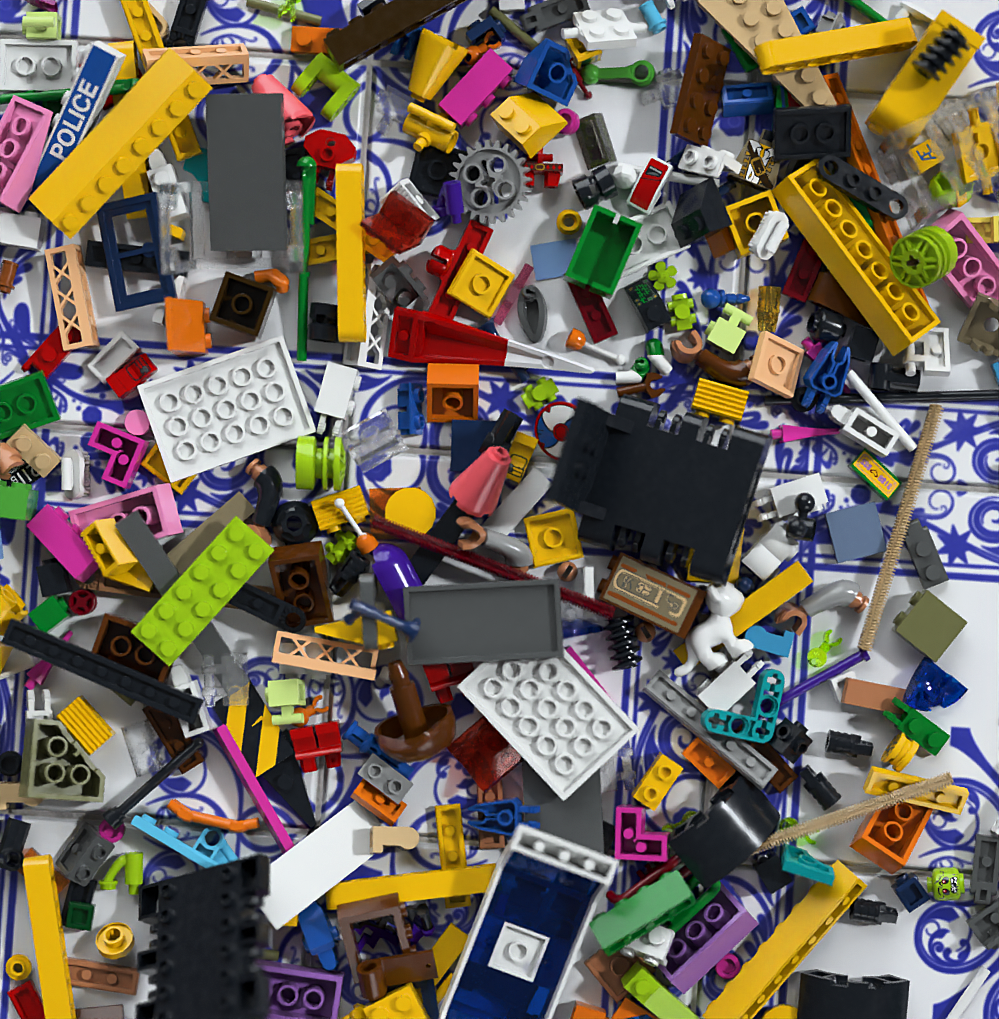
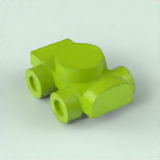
(681, 306)
(534, 396)
(340, 550)

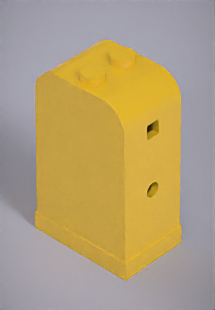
(913, 96)

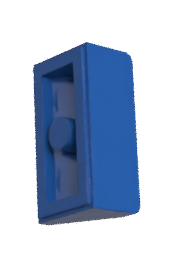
(747, 99)

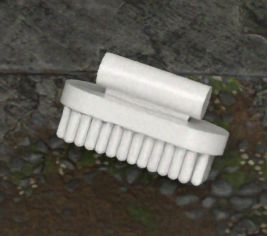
(769, 234)
(75, 474)

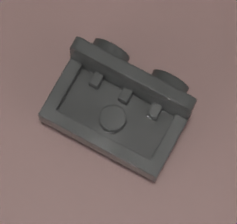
(986, 925)

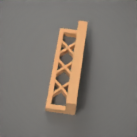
(208, 56)
(81, 294)
(324, 665)

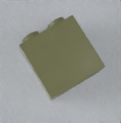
(928, 625)

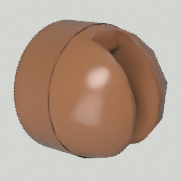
(563, 567)
(650, 628)

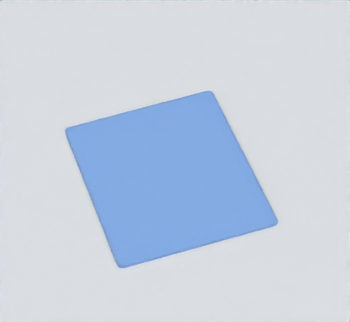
(552, 258)

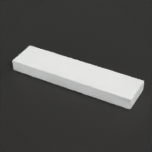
(515, 506)

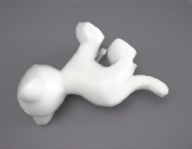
(717, 629)

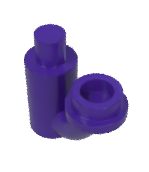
(450, 201)

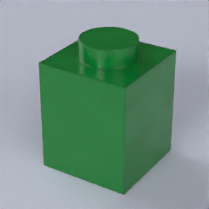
(51, 613)

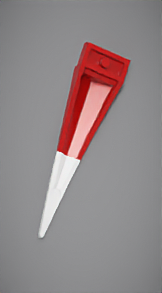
(436, 339)

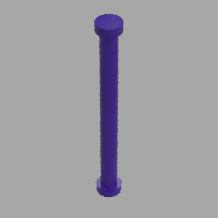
(819, 678)

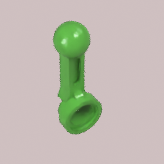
(592, 74)

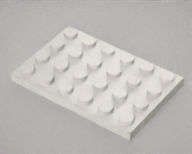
(226, 409)
(551, 716)

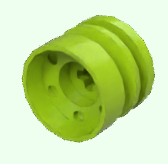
(935, 252)
(319, 463)

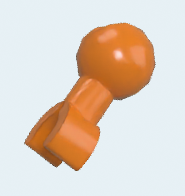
(477, 52)
(309, 711)

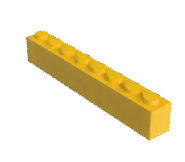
(787, 946)

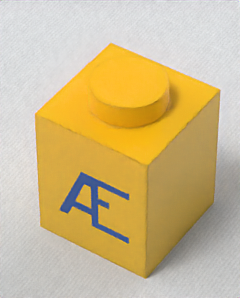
(924, 156)

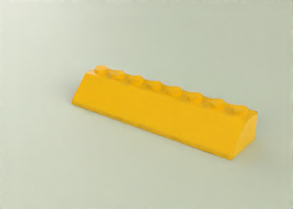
(120, 143)
(855, 257)

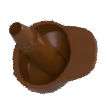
(415, 730)

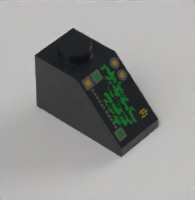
(648, 305)

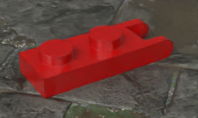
(51, 353)

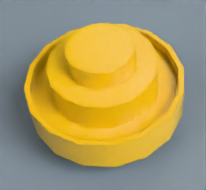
(115, 940)

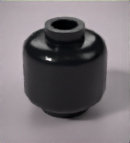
(826, 326)

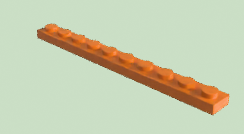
(860, 158)

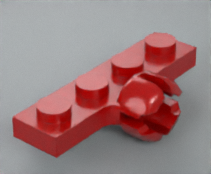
(475, 237)

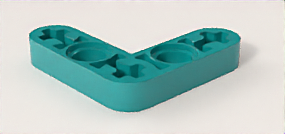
(751, 722)

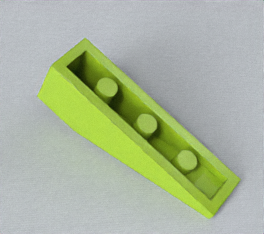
(655, 994)

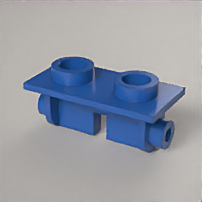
(413, 421)

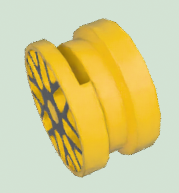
(900, 752)

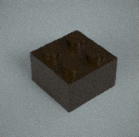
(243, 305)

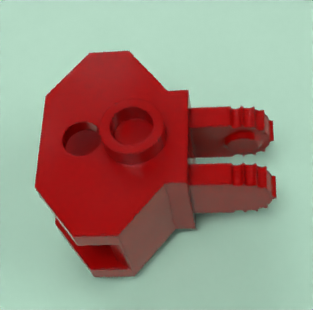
(328, 156)

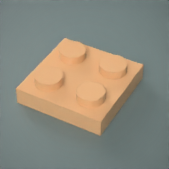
(776, 364)

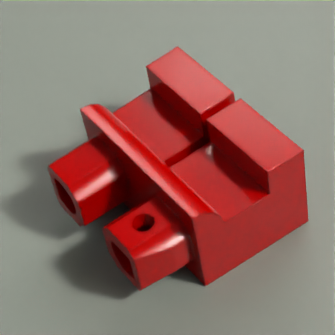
(441, 680)
(307, 748)

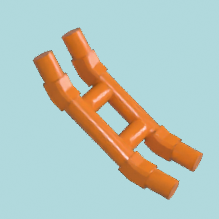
(189, 816)

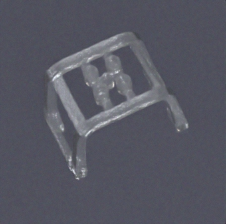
(917, 216)
(170, 257)

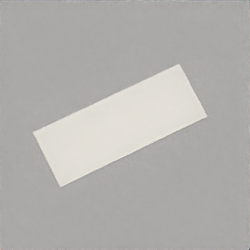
(319, 863)

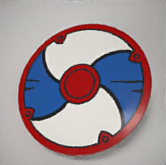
(552, 427)

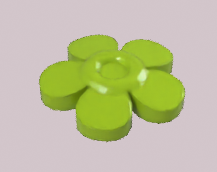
(663, 276)

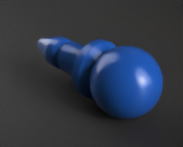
(712, 298)

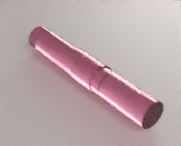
(513, 294)

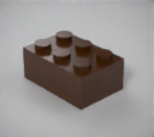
(120, 645)

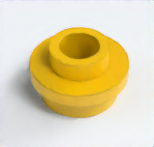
(569, 213)
(26, 965)

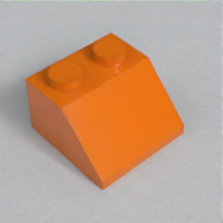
(452, 392)

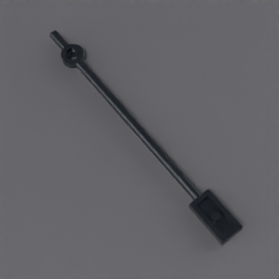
(884, 397)

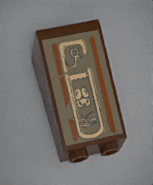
(651, 594)

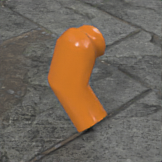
(274, 276)

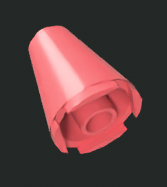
(296, 115)
(481, 483)

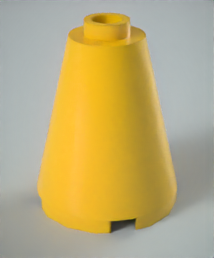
(433, 64)

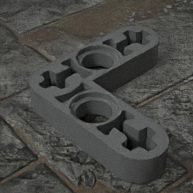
(368, 591)

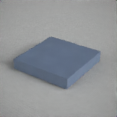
(855, 532)

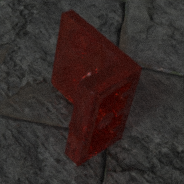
(398, 224)
(485, 754)

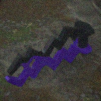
(380, 931)

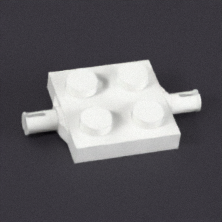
(604, 29)

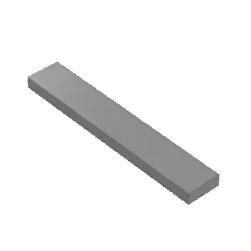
(688, 712)

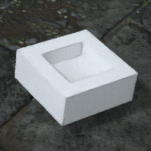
(837, 684)

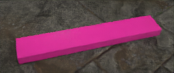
(253, 788)

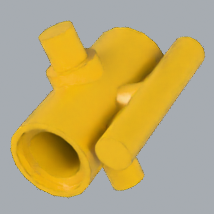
(430, 129)

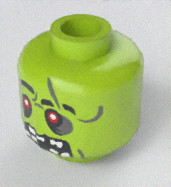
(946, 884)

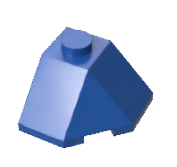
(548, 72)

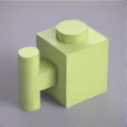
(42, 25)
(726, 334)
(286, 695)

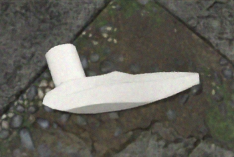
(909, 8)

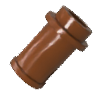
(7, 276)

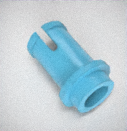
(652, 17)

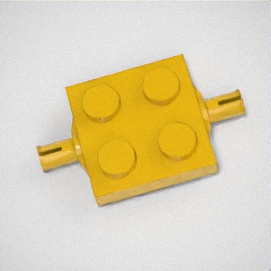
(985, 142)

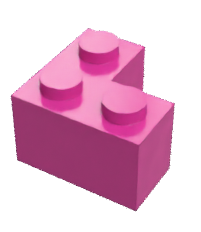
(125, 451)
(633, 841)

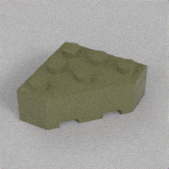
(57, 765)

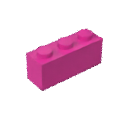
(476, 89)
(64, 541)

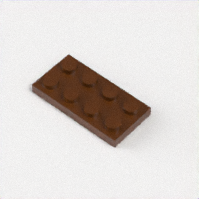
(700, 90)

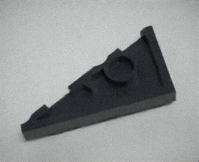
(289, 783)

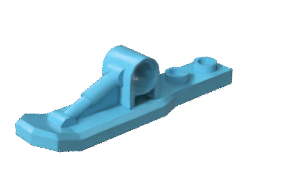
(200, 853)

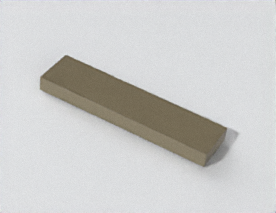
(196, 542)

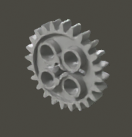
(511, 173)

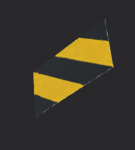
(260, 744)

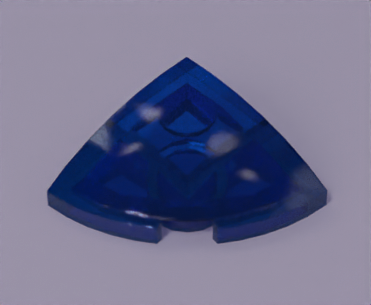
(579, 627)
(932, 687)

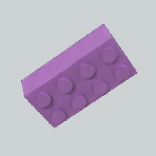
(302, 991)

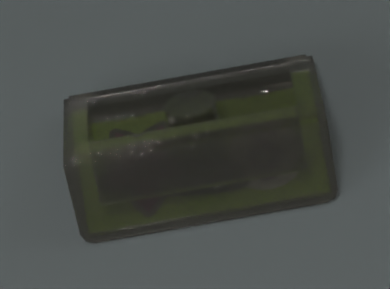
(595, 141)

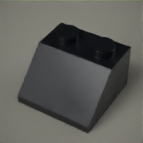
(699, 214)

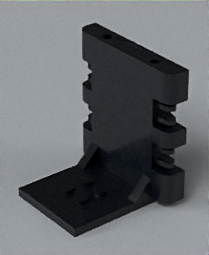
(659, 483)
(207, 943)

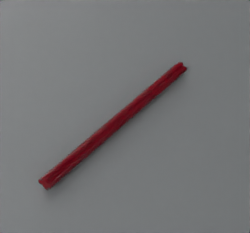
(485, 564)

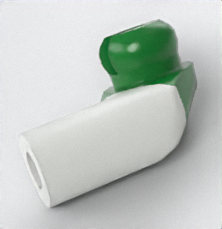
(656, 355)
(635, 374)

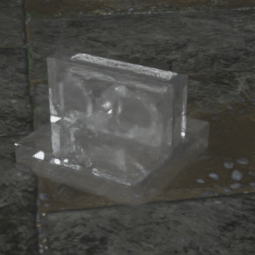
(374, 440)

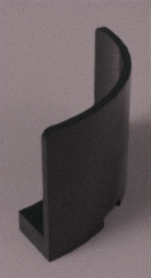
(727, 832)
(835, 997)

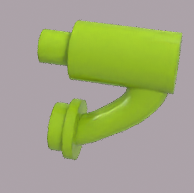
(133, 872)

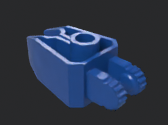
(826, 375)
(503, 815)
(320, 935)

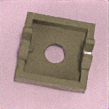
(973, 328)

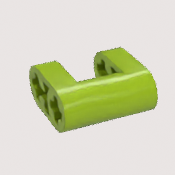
(340, 83)

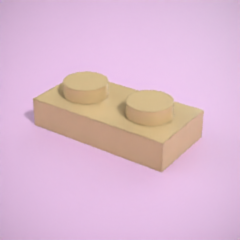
(34, 450)

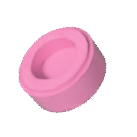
(137, 422)

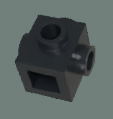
(790, 739)

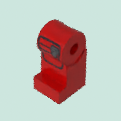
(132, 375)

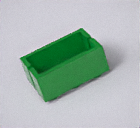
(602, 252)

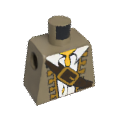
(757, 162)

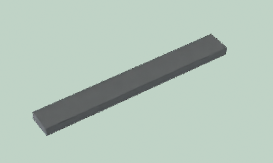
(164, 575)

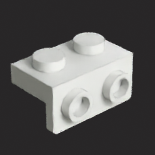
(708, 162)
(651, 946)

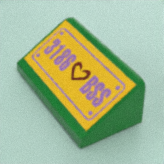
(875, 474)

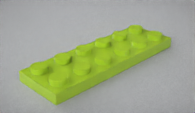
(202, 591)

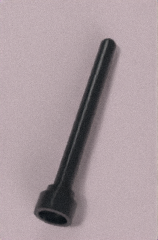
(116, 815)

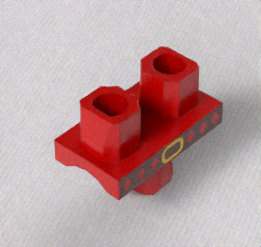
(550, 171)

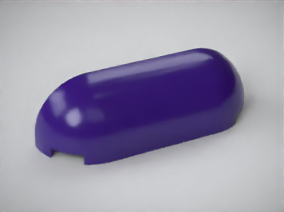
(394, 572)

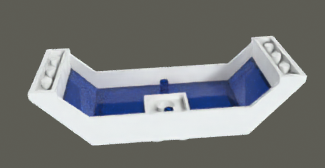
(527, 929)

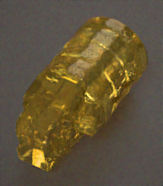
(768, 307)

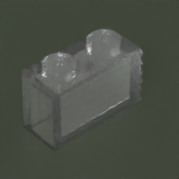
(142, 747)

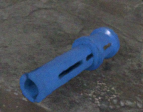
(367, 743)

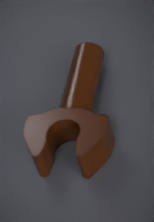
(642, 387)

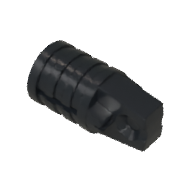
(348, 573)
(847, 744)
(819, 787)
(872, 911)

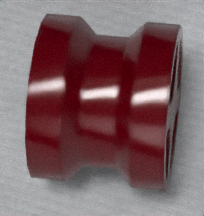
(79, 604)

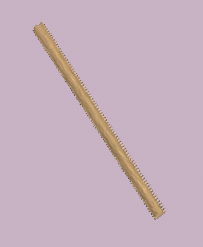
(899, 528)
(857, 810)

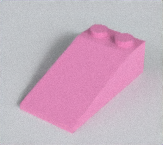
(21, 146)
(976, 263)
(153, 503)

